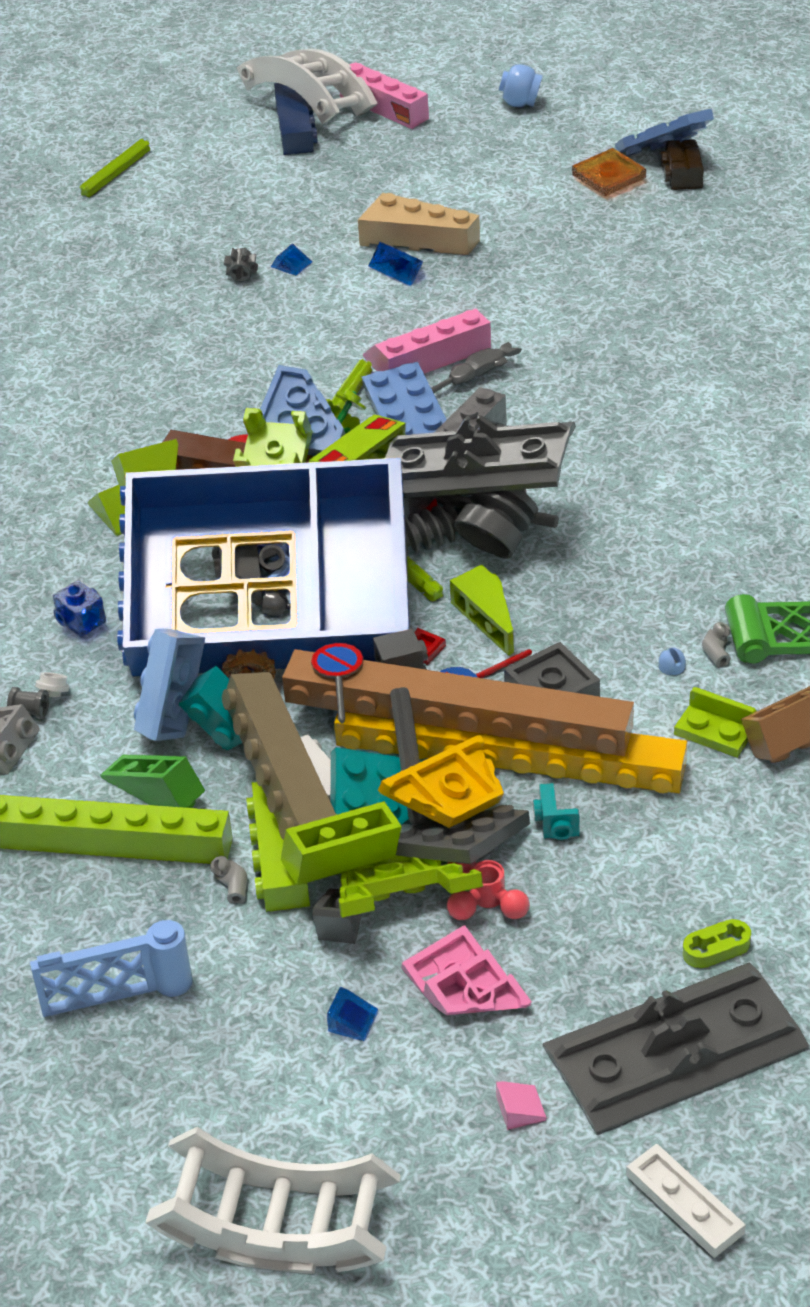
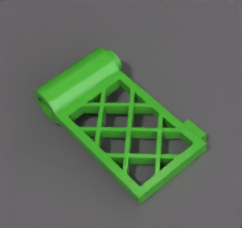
(756, 631)

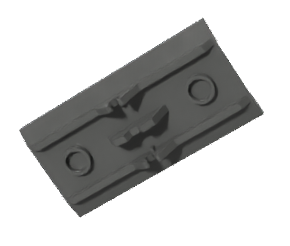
(481, 458)
(675, 1047)

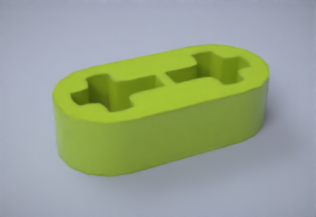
(716, 943)

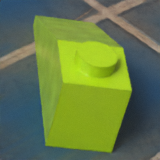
(482, 600)

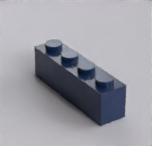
(295, 121)

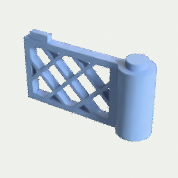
(161, 954)

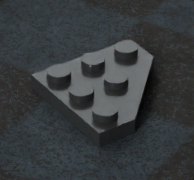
(465, 840)

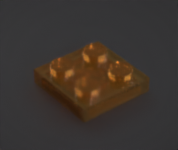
(609, 171)

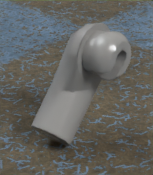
(232, 876)

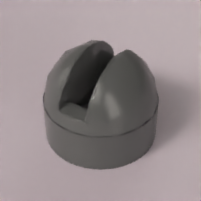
(269, 552)

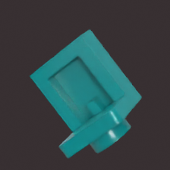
(555, 823)

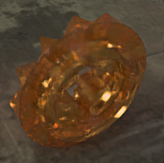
(259, 662)

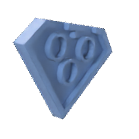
(656, 136)
(295, 391)

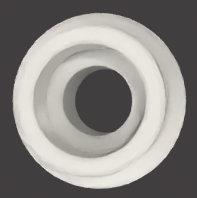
(53, 683)

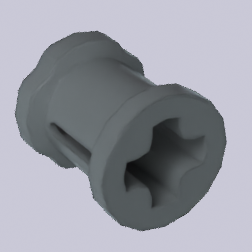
(35, 702)

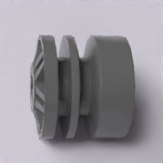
(496, 520)

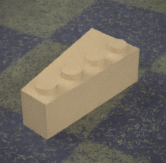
(418, 225)

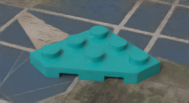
(356, 780)

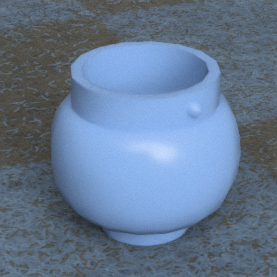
(520, 86)

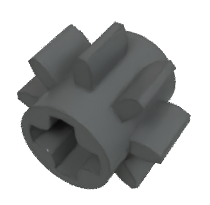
(241, 264)

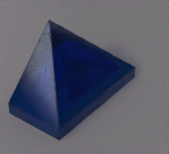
(395, 263)

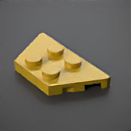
(448, 784)

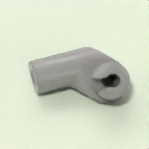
(714, 644)

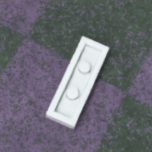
(685, 1200)

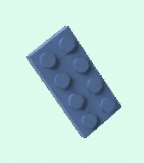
(405, 397)

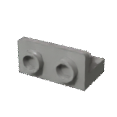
(16, 734)

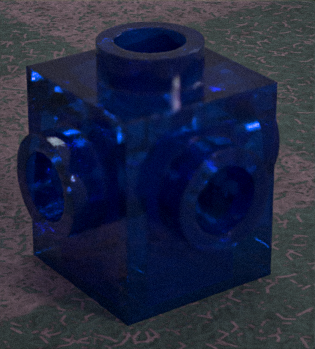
(79, 608)

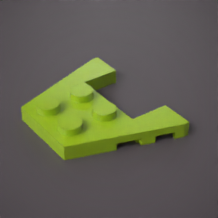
(399, 873)

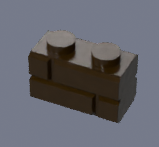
(682, 164)

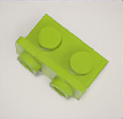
(714, 722)

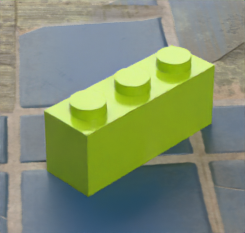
(340, 843)

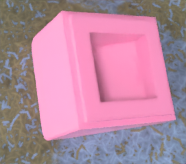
(519, 1104)

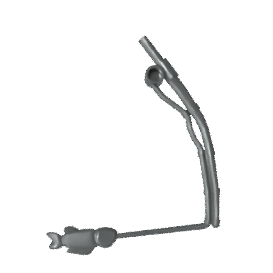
(477, 365)

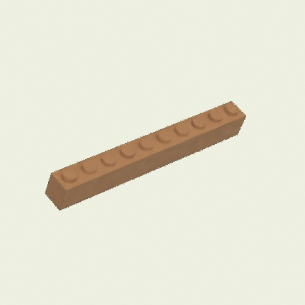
(470, 704)

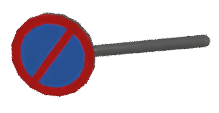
(337, 662)

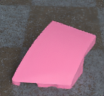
(466, 977)

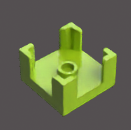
(274, 442)

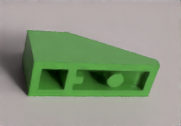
(156, 779)

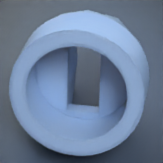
(667, 663)

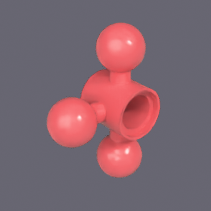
(512, 903)

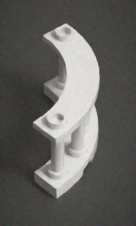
(308, 74)
(269, 1248)

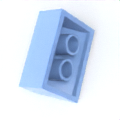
(169, 674)

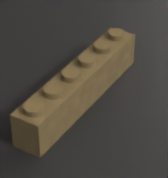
(275, 751)

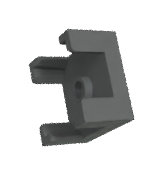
(554, 669)

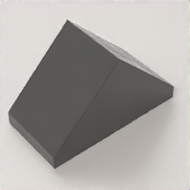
(330, 924)

